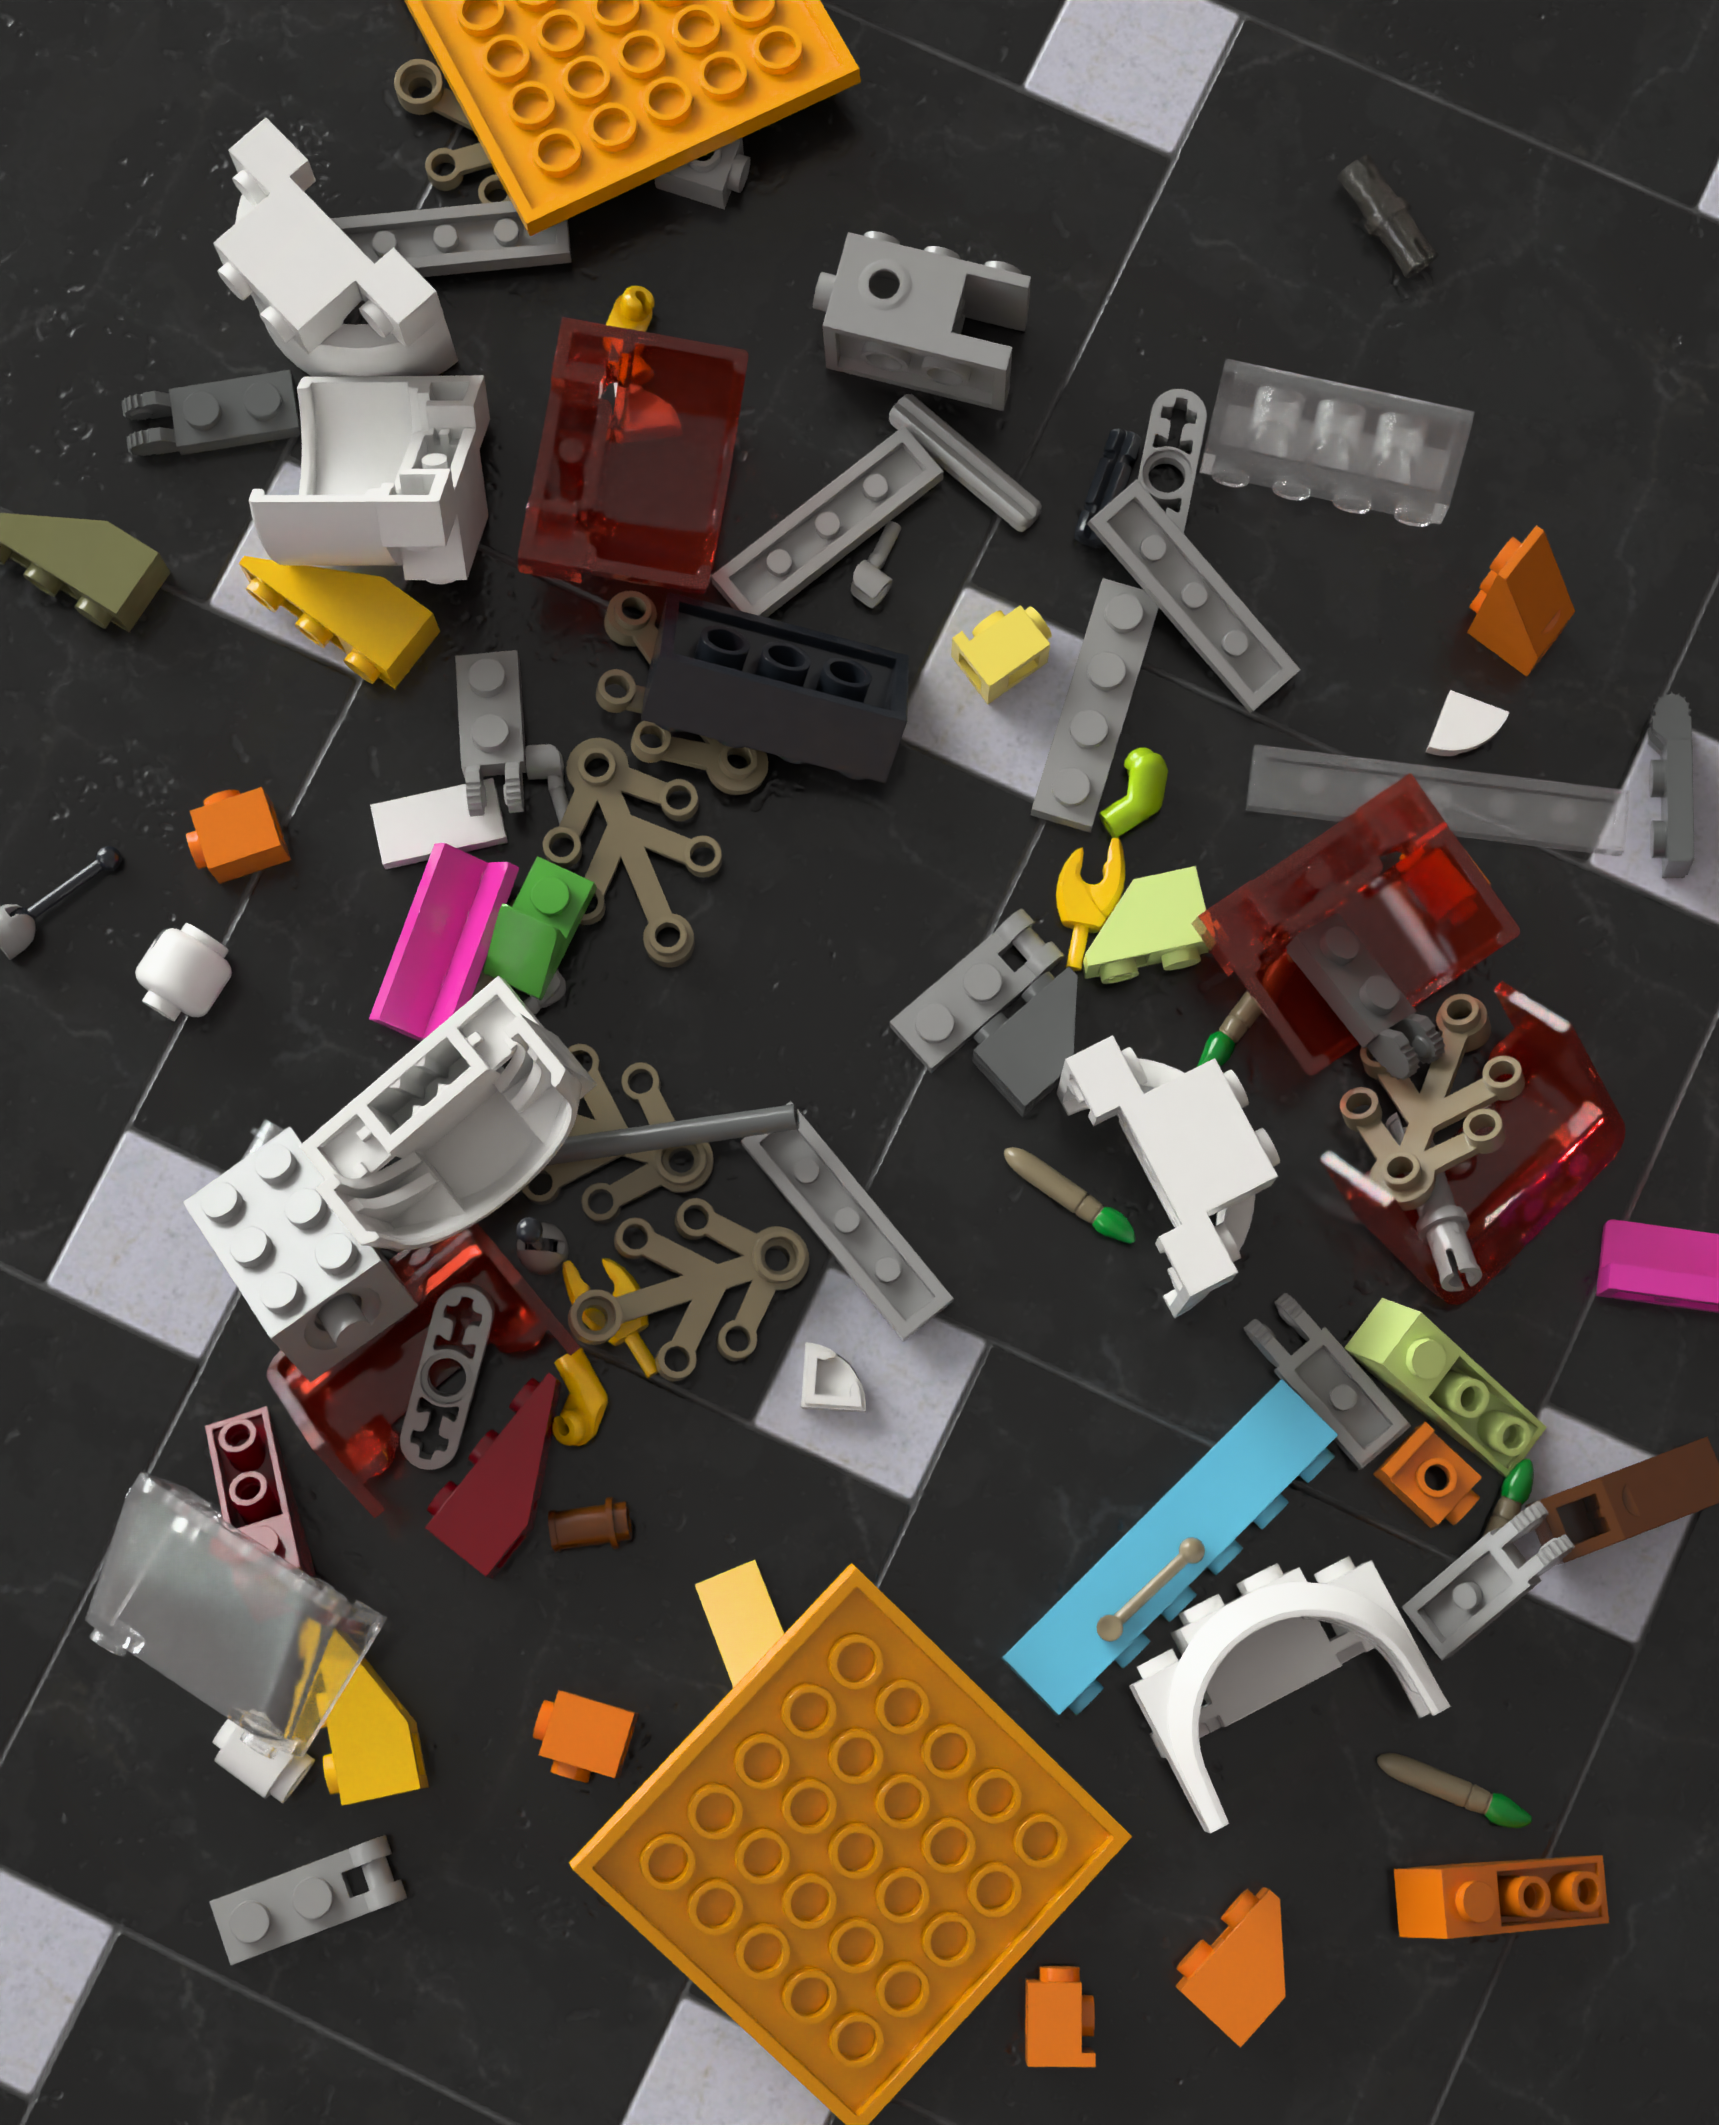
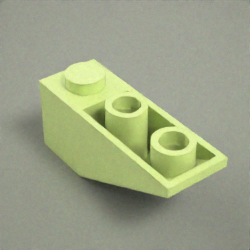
(1444, 1384)

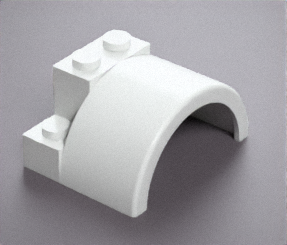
(314, 275)
(384, 477)
(1192, 1149)

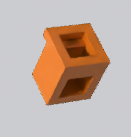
(1405, 1472)
(1058, 2019)

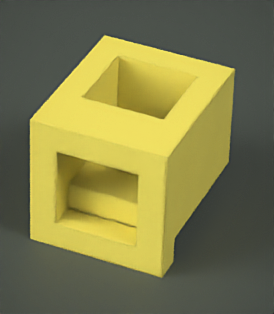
(1002, 650)

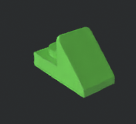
(538, 927)

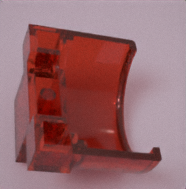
(640, 487)
(1417, 919)

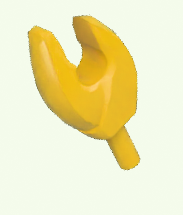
(1086, 905)
(595, 1319)

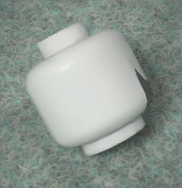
(183, 972)

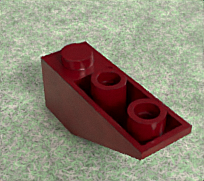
(256, 1485)
(500, 1496)

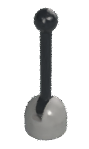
(18, 923)
(540, 1239)

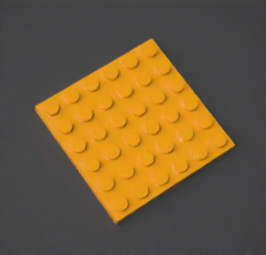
(620, 91)
(851, 1849)

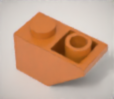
(1242, 1972)

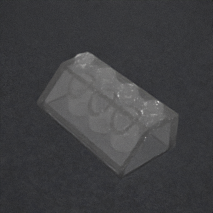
(1335, 443)

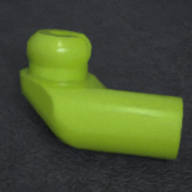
(1144, 795)

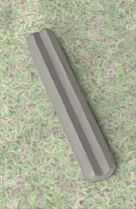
(966, 463)

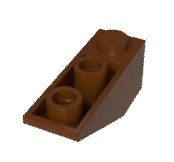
(1632, 1499)

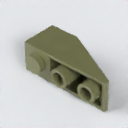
(88, 560)

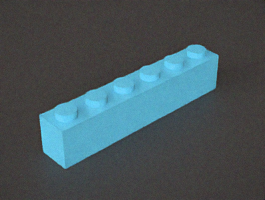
(1212, 1502)

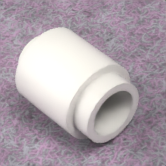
(262, 1774)

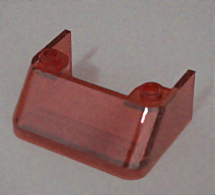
(1555, 1144)
(354, 1403)

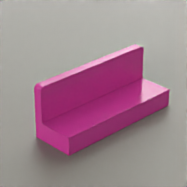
(442, 941)
(1659, 1265)

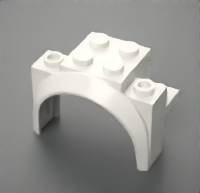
(457, 1122)
(1263, 1650)

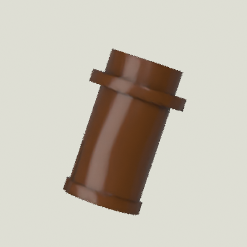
(590, 1525)

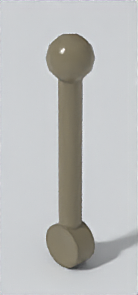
(1111, 1626)

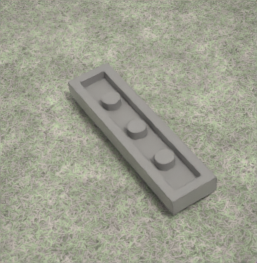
(458, 238)
(828, 526)
(1193, 596)
(1095, 706)
(850, 1226)

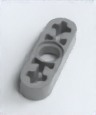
(1190, 441)
(419, 1417)

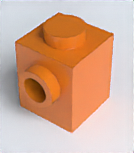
(236, 834)
(584, 1736)

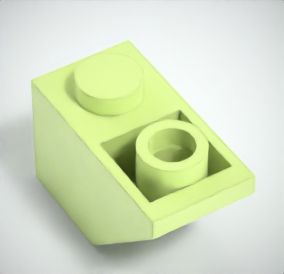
(1149, 928)

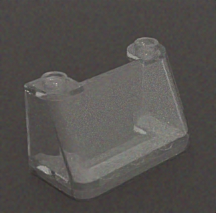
(227, 1617)

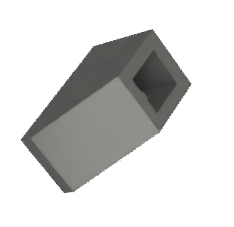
(1029, 1049)

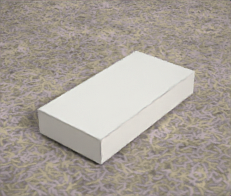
(414, 823)

